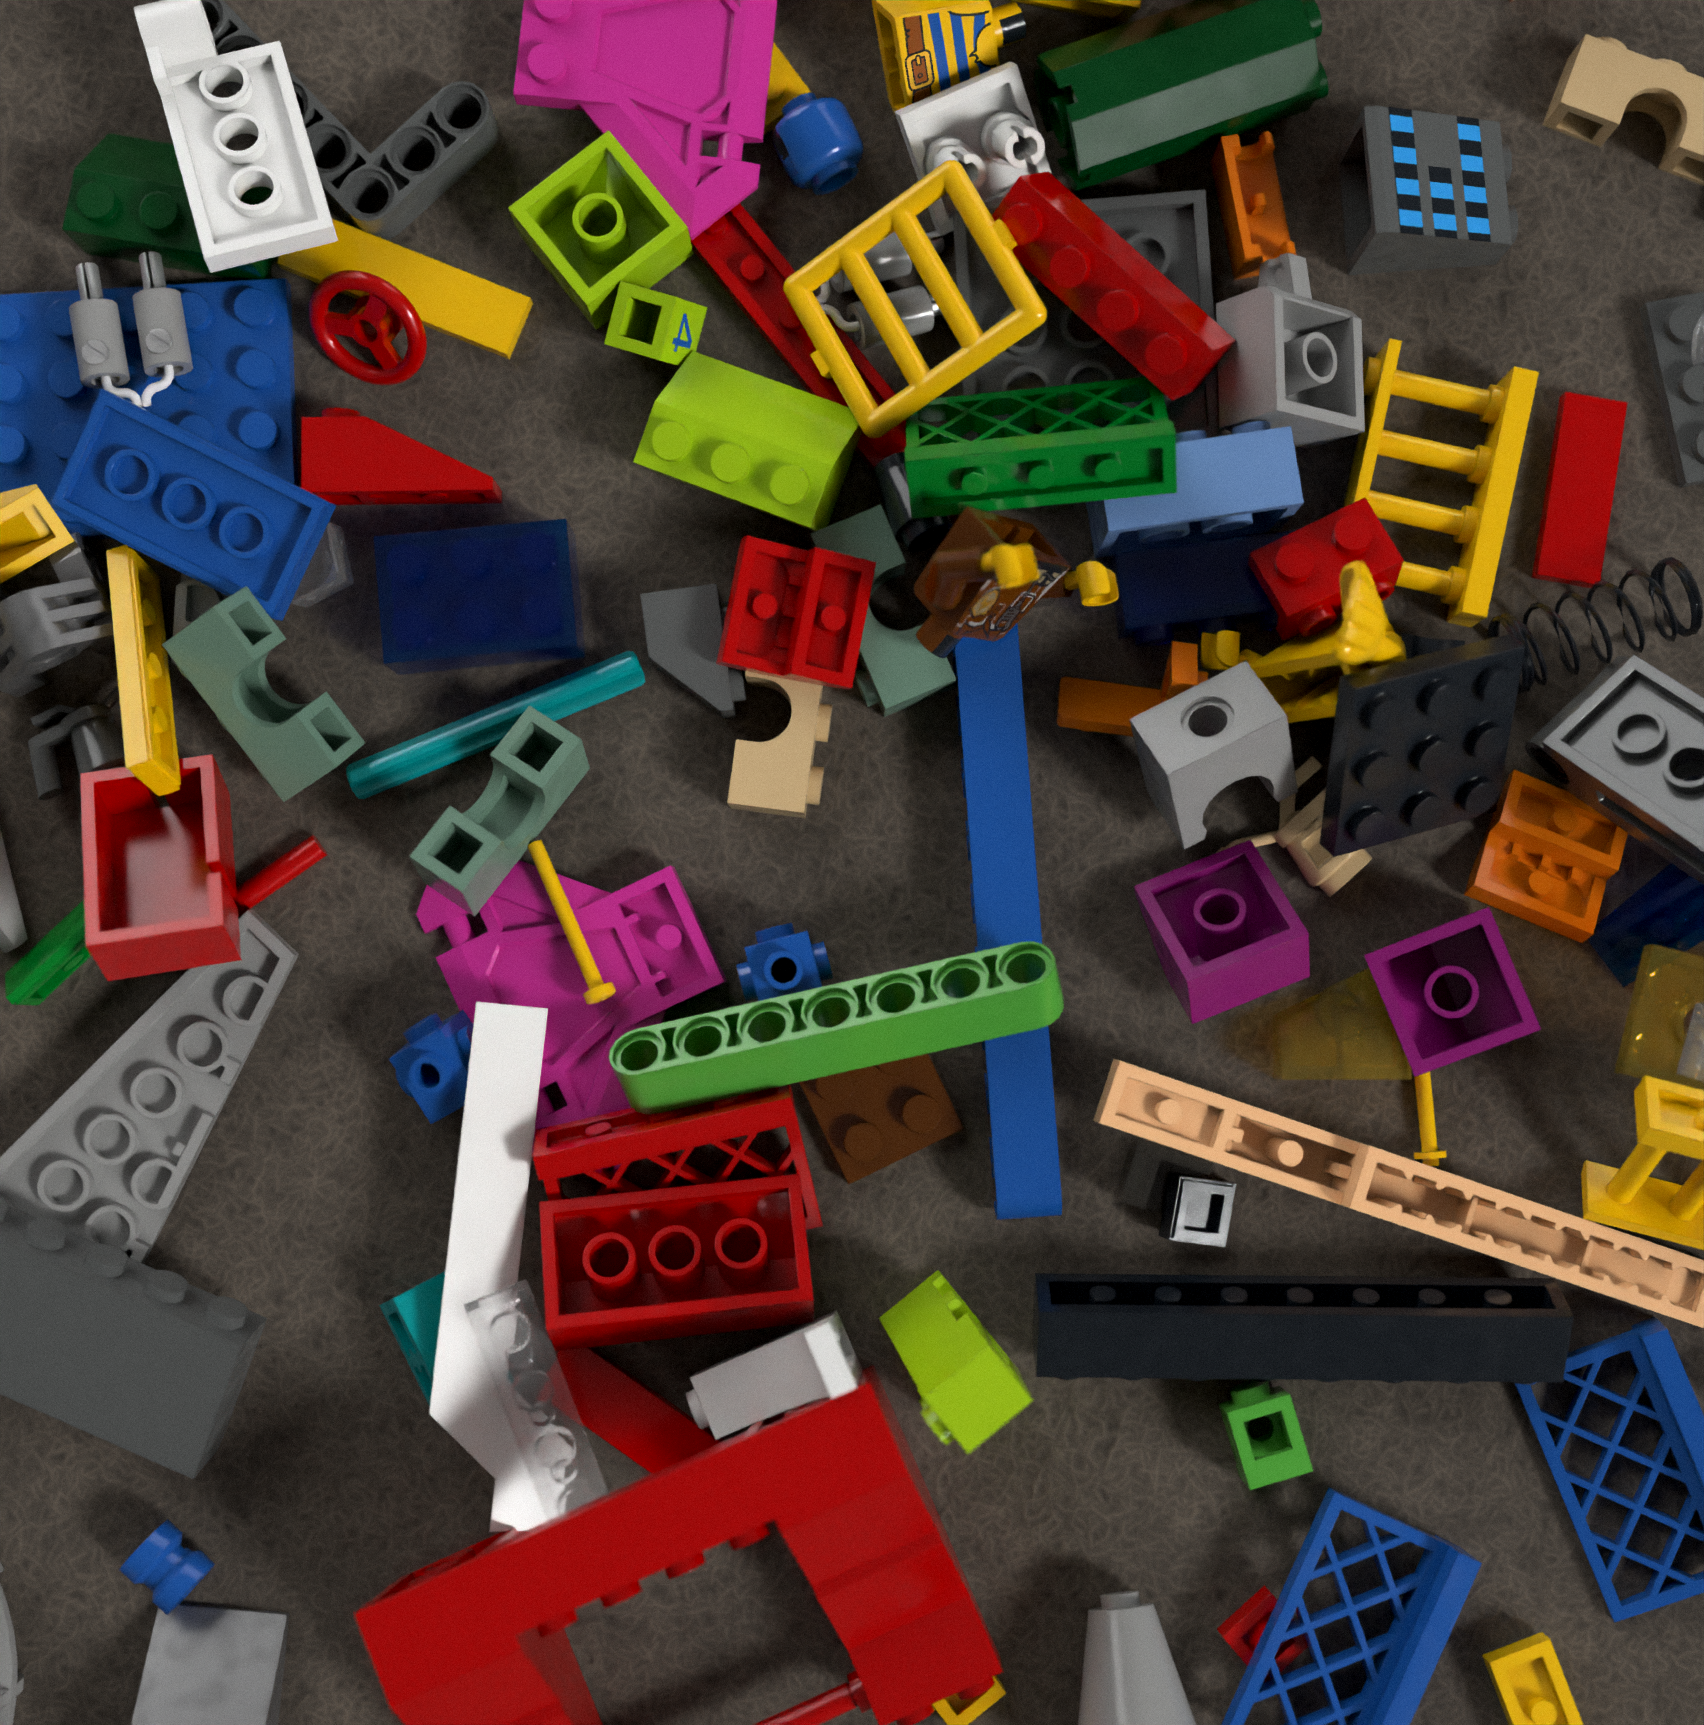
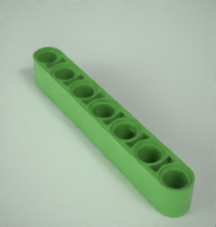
(838, 1027)

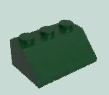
(134, 201)

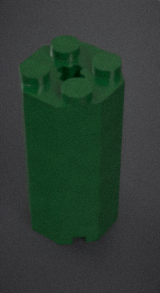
(1178, 83)

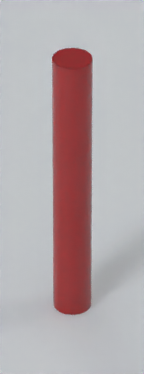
(278, 874)

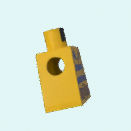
(940, 43)

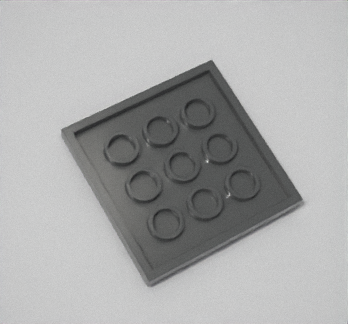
(1065, 350)

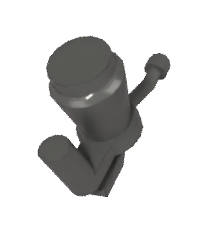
(93, 738)

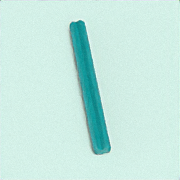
(490, 725)

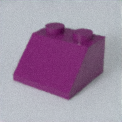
(1224, 931)
(1452, 992)

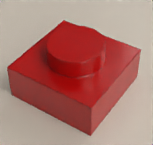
(1247, 1624)

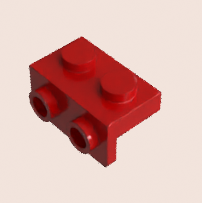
(1305, 567)

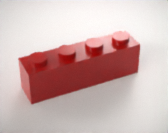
(1111, 285)

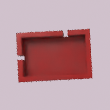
(157, 875)

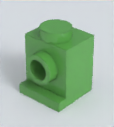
(1277, 1454)

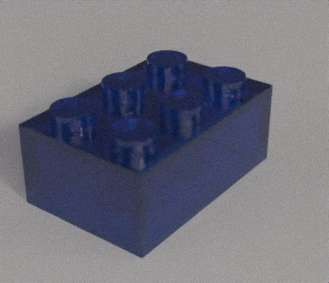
(479, 596)

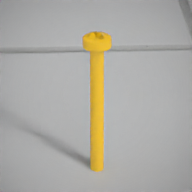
(597, 989)

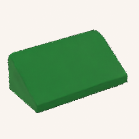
(49, 961)

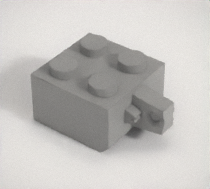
(1291, 358)

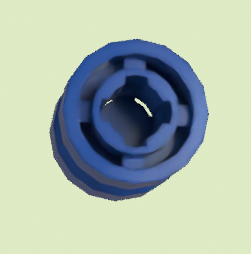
(167, 1567)

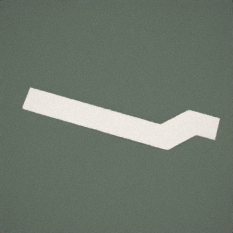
(488, 1244)

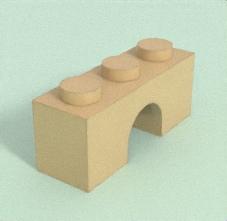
(1609, 80)
(779, 772)

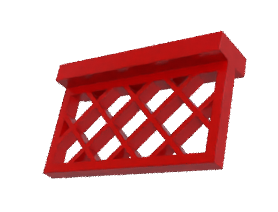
(630, 1136)

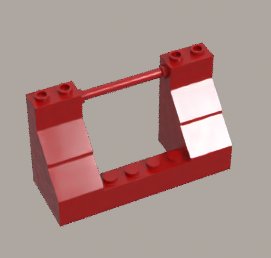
(486, 1625)

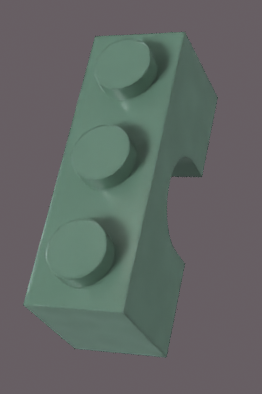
(225, 662)
(894, 662)
(531, 778)

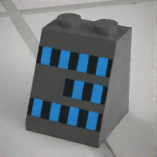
(1424, 191)

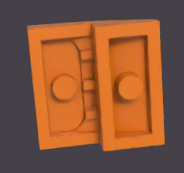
(1546, 858)

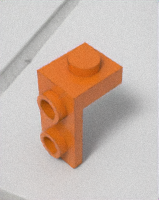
(1109, 706)

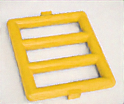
(977, 346)

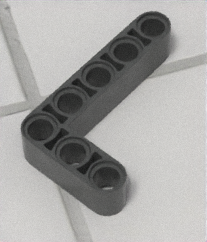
(386, 168)

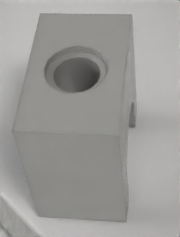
(1208, 741)

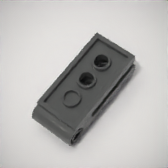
(1635, 757)

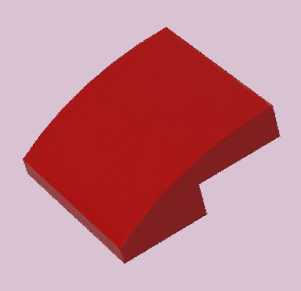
(796, 613)

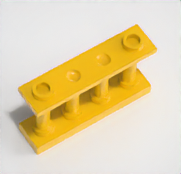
(1488, 466)
(1627, 1198)

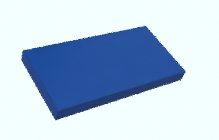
(191, 503)

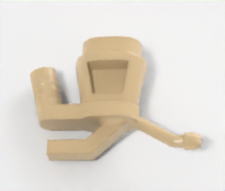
(1301, 834)

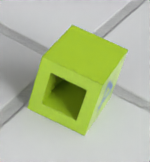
(654, 324)

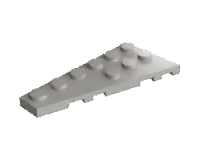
(136, 1121)

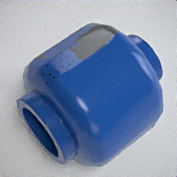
(818, 143)

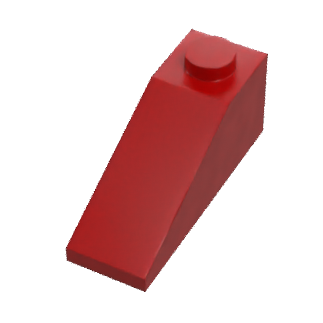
(367, 463)

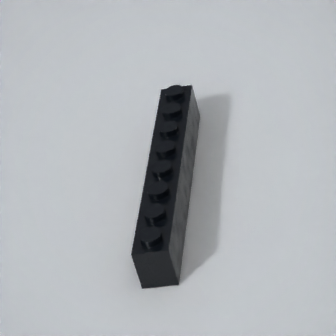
(1300, 1328)

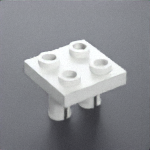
(981, 126)

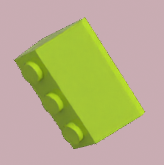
(751, 441)

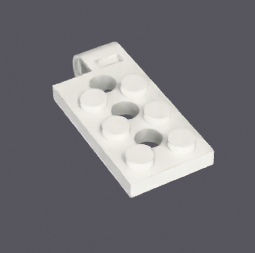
(201, 125)

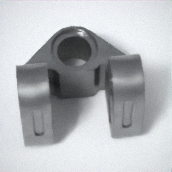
(55, 620)

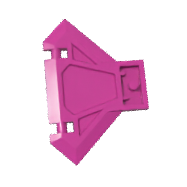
(661, 85)
(639, 939)

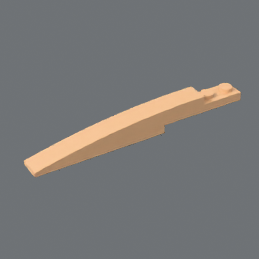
(1402, 1191)

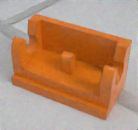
(1250, 203)

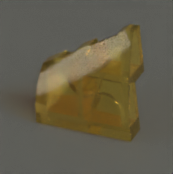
(1339, 1036)

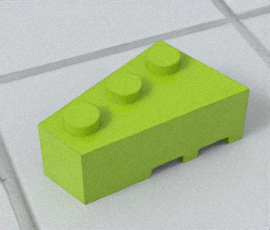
(956, 1364)

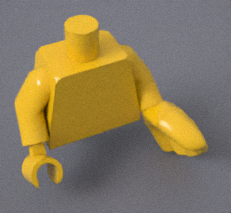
(1307, 670)

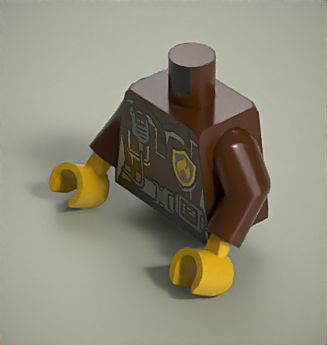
(993, 575)

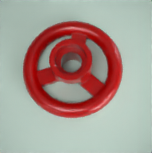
(371, 323)

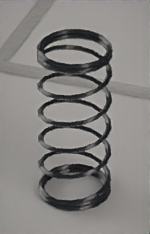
(1520, 630)

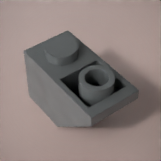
(685, 641)

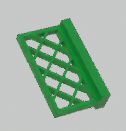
(1026, 469)

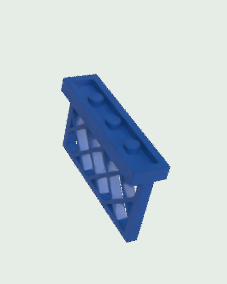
(1683, 1433)
(1405, 1652)

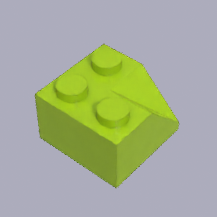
(601, 226)

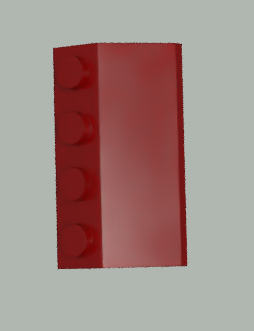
(675, 1262)

